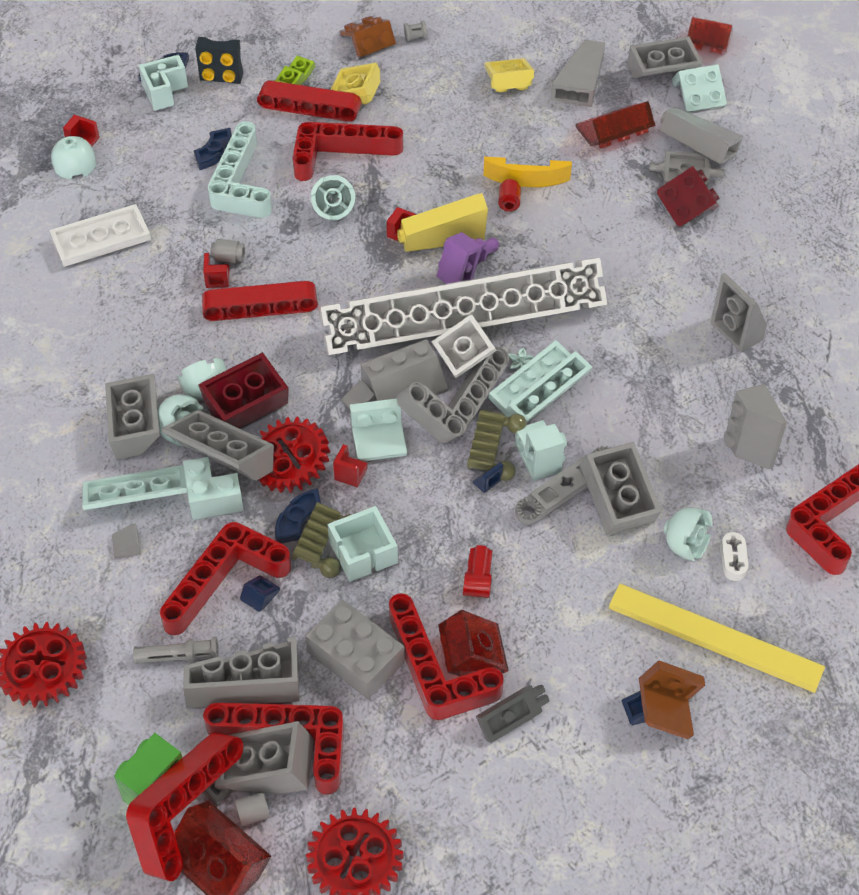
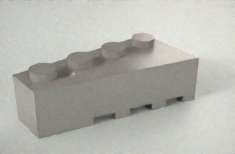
(246, 677)

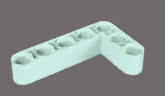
(225, 187)

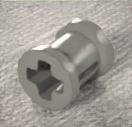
(415, 31)

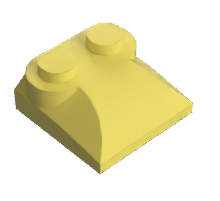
(510, 74)
(360, 80)

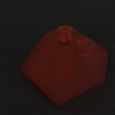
(710, 35)
(471, 644)

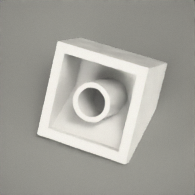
(463, 346)

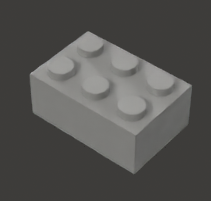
(620, 488)
(355, 649)

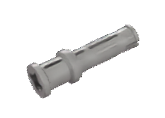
(189, 651)

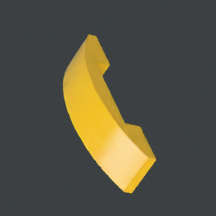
(527, 175)

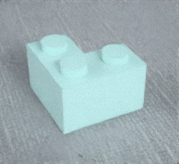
(162, 78)
(541, 449)
(209, 494)

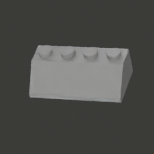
(223, 444)

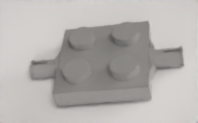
(678, 162)

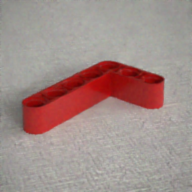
(342, 138)
(818, 511)
(218, 569)
(428, 666)
(316, 717)
(152, 810)

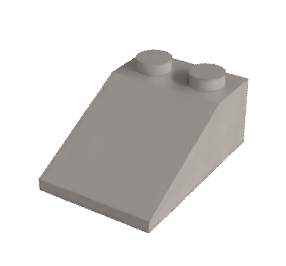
(737, 315)
(271, 761)

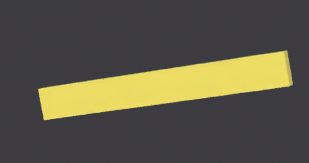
(717, 638)

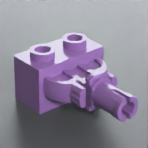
(462, 256)

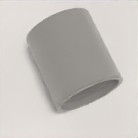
(252, 809)

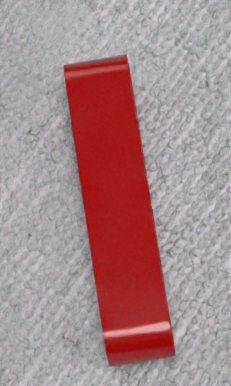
(309, 101)
(259, 300)

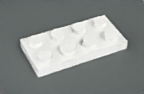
(100, 235)

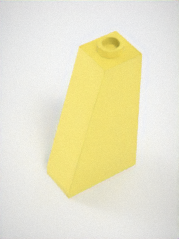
(434, 226)

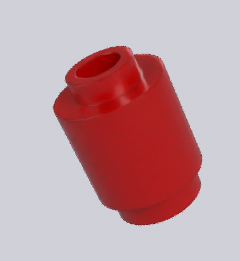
(509, 195)

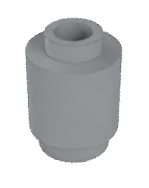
(227, 251)

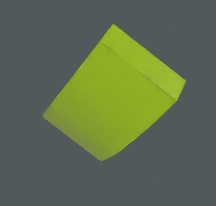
(297, 72)

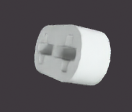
(729, 556)

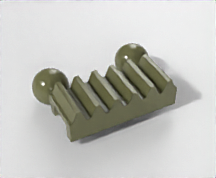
(487, 441)
(315, 538)

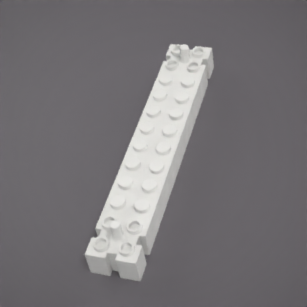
(440, 307)

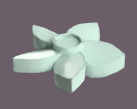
(520, 359)

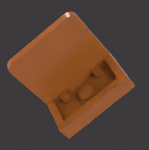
(369, 35)
(666, 696)

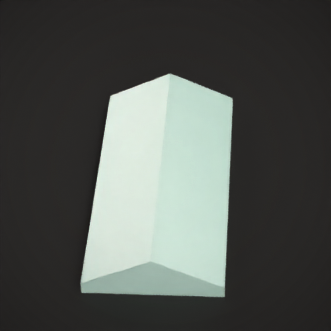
(134, 487)

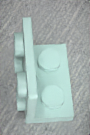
(701, 88)
(377, 430)

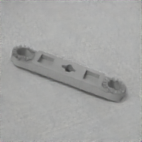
(552, 493)

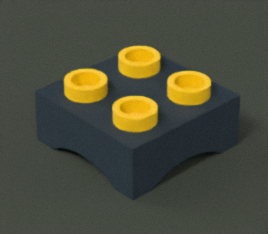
(219, 60)

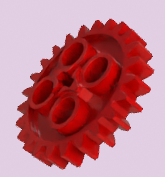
(308, 441)
(41, 664)
(331, 845)

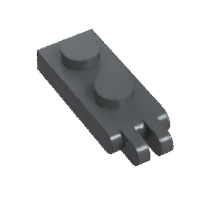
(512, 712)

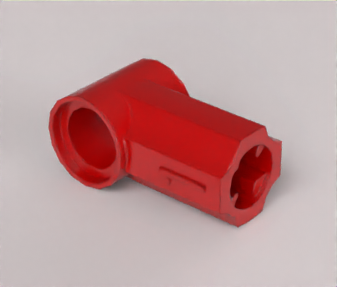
(478, 577)

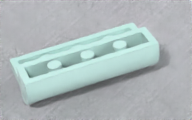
(540, 382)

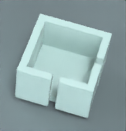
(362, 543)

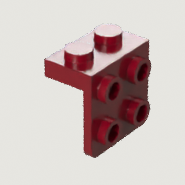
(687, 196)

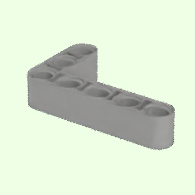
(452, 420)

